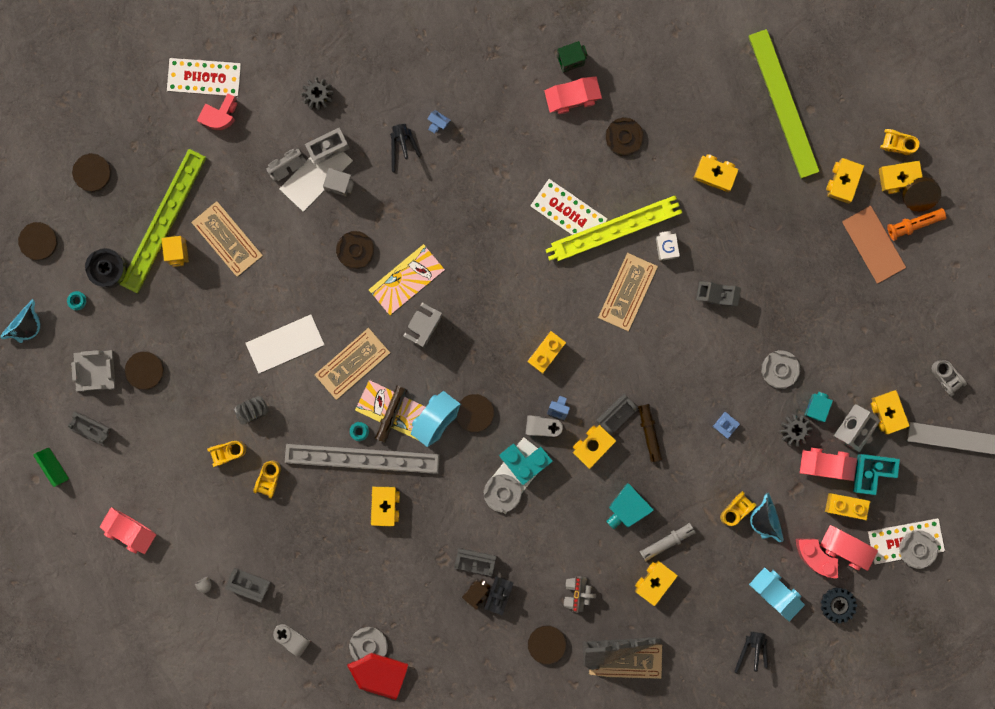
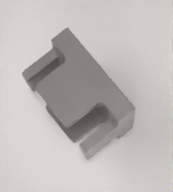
(423, 325)
(93, 370)

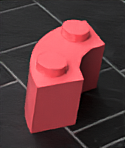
(573, 94)
(828, 465)
(128, 531)
(848, 547)
(816, 559)

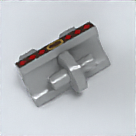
(582, 594)

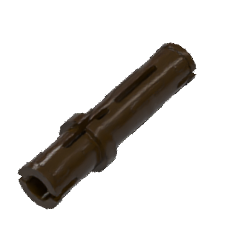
(391, 413)
(650, 433)

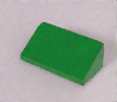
(51, 467)

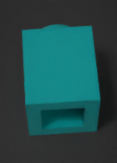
(818, 407)

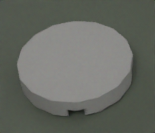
(780, 369)
(502, 493)
(918, 549)
(368, 641)

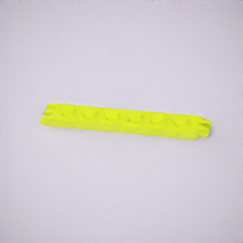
(614, 229)

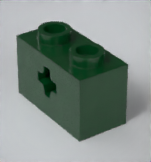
(571, 56)

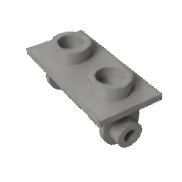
(290, 160)

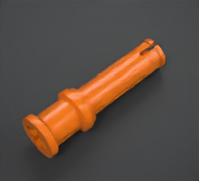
(908, 226)

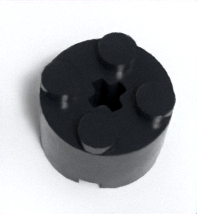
(100, 277)

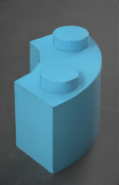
(435, 418)
(777, 594)

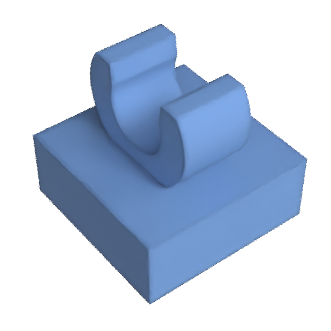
(438, 121)
(558, 409)
(726, 425)

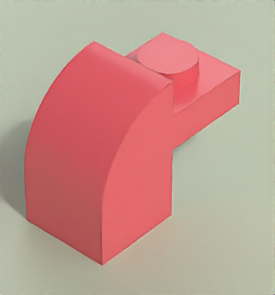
(218, 119)

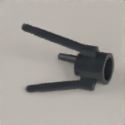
(401, 134)
(757, 641)

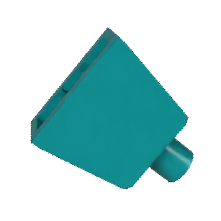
(628, 508)

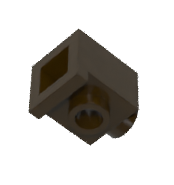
(476, 593)

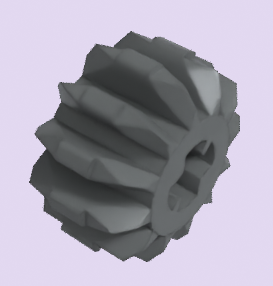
(312, 88)
(251, 410)
(799, 424)

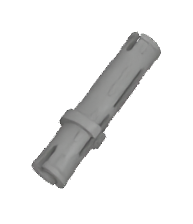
(667, 542)

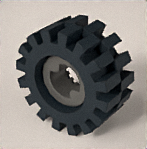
(831, 612)

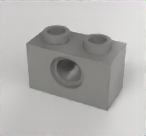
(327, 146)
(338, 182)
(857, 428)

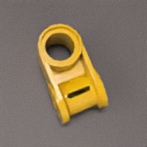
(898, 142)
(223, 453)
(267, 480)
(738, 509)

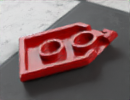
(379, 674)

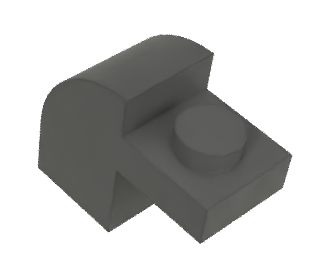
(718, 294)

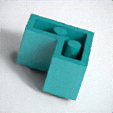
(523, 467)
(868, 470)

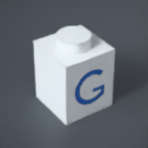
(667, 246)

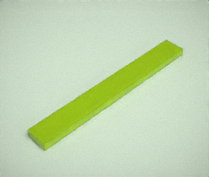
(783, 103)
(163, 221)

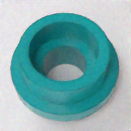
(70, 300)
(353, 431)

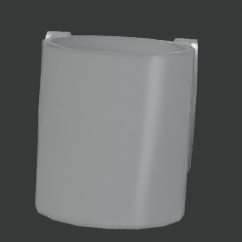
(951, 379)
(540, 426)
(294, 642)

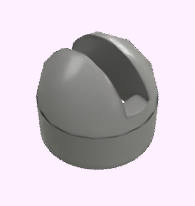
(203, 585)

